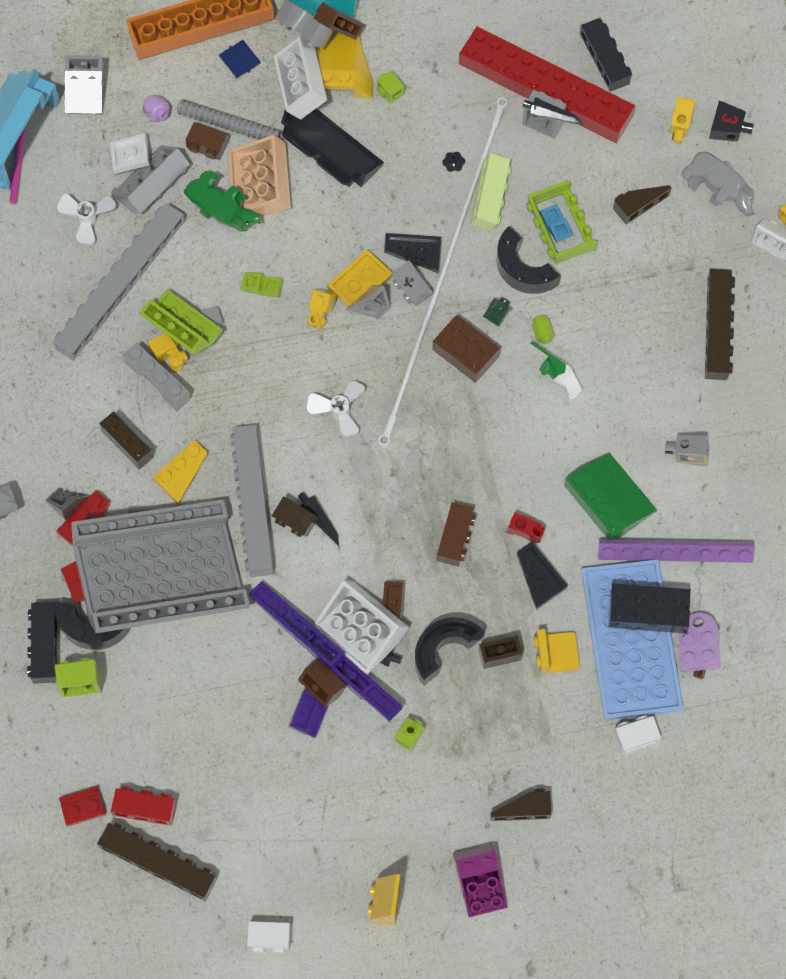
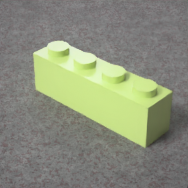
(490, 192)

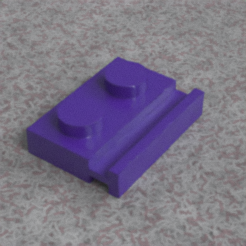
(307, 715)

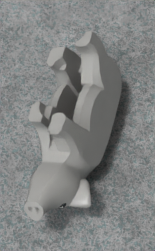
(720, 179)

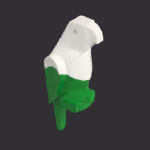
(560, 372)

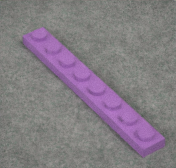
(676, 550)

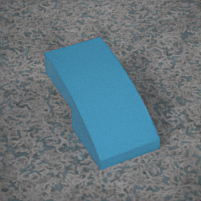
(556, 223)

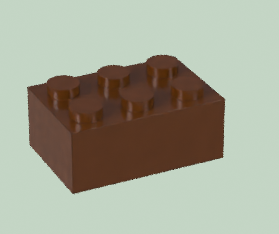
(466, 348)

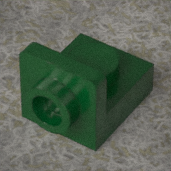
(497, 310)

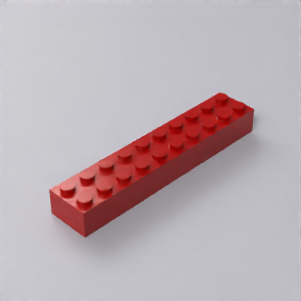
(526, 72)

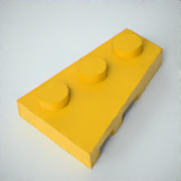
(179, 472)

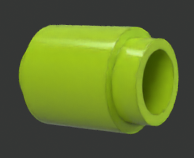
(542, 329)

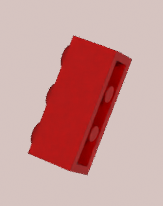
(143, 806)

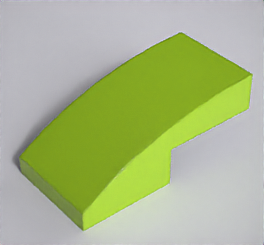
(260, 285)

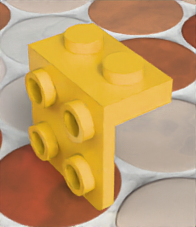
(556, 652)

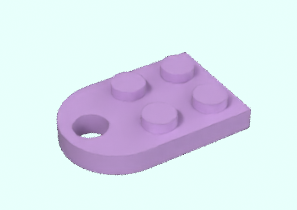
(700, 646)

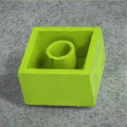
(77, 678)

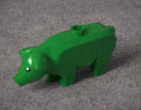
(219, 205)

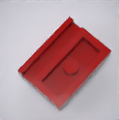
(82, 806)

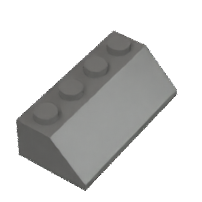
(150, 181)

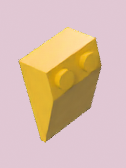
(385, 900)

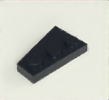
(417, 249)
(539, 575)

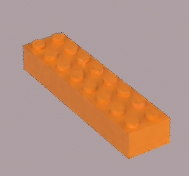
(193, 23)

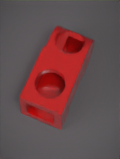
(526, 528)

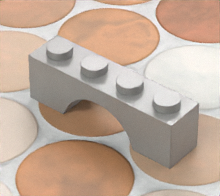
(145, 365)

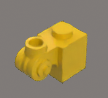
(320, 303)
(165, 348)

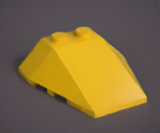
(345, 65)

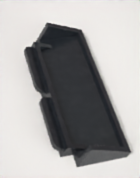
(331, 147)

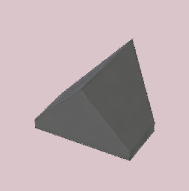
(66, 502)

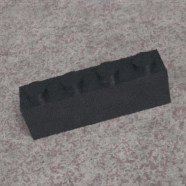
(605, 54)
(43, 642)

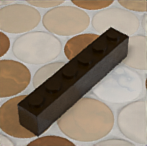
(719, 324)
(157, 861)

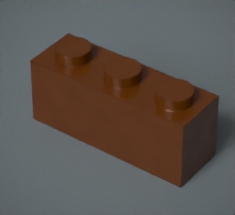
(338, 20)
(456, 534)

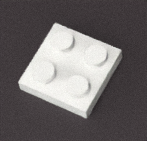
(129, 153)

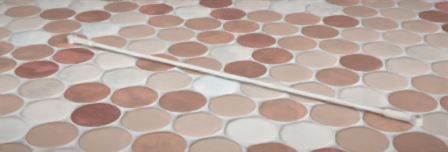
(392, 417)

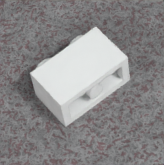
(637, 734)
(268, 936)

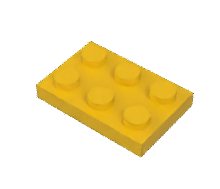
(359, 277)

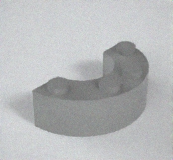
(303, 22)

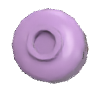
(156, 108)

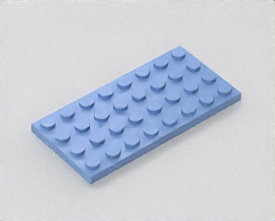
(632, 666)

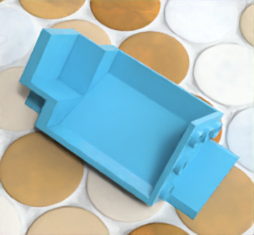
(17, 103)

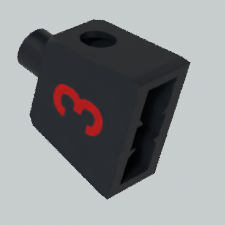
(729, 123)

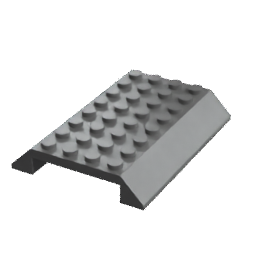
(157, 566)

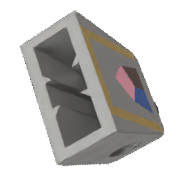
(690, 449)

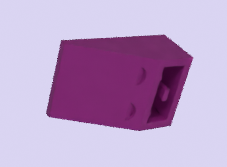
(480, 880)

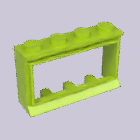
(578, 216)

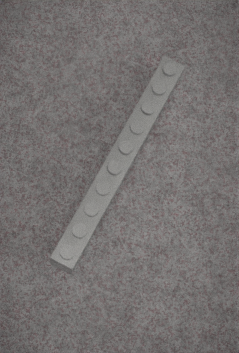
(118, 282)

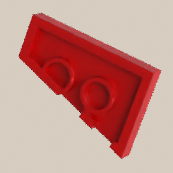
(93, 507)

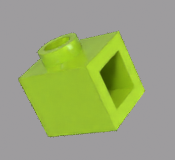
(390, 87)
(409, 733)

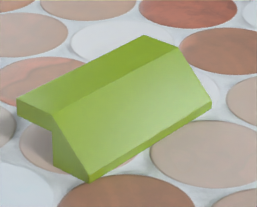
(181, 322)

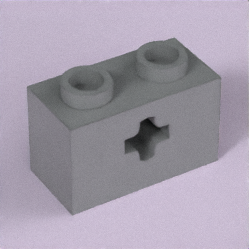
(419, 291)

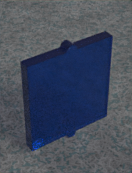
(239, 59)

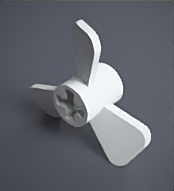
(70, 207)
(319, 405)

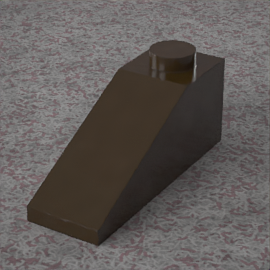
(636, 202)
(530, 806)

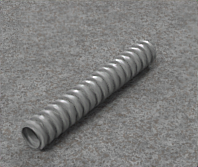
(224, 120)

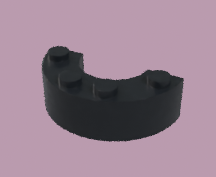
(517, 274)
(82, 633)
(436, 636)

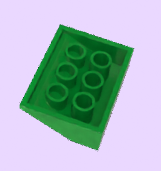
(609, 496)

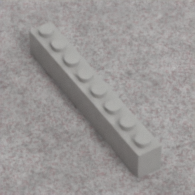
(253, 501)

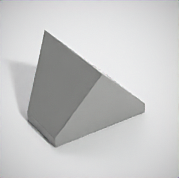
(372, 302)

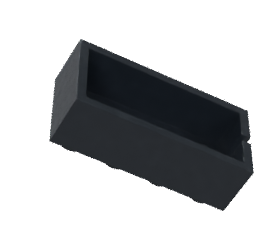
(649, 608)

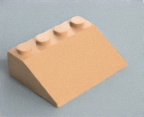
(261, 175)

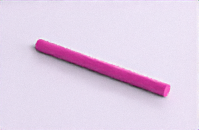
(16, 168)

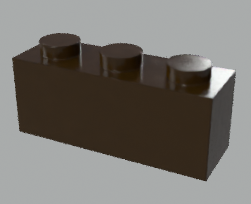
(126, 440)

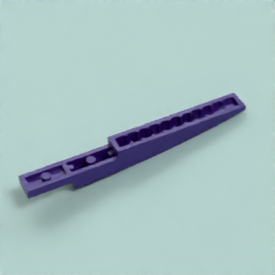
(326, 651)

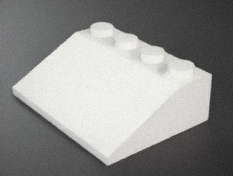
(360, 626)

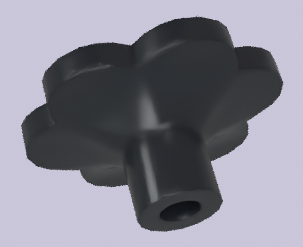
(453, 161)

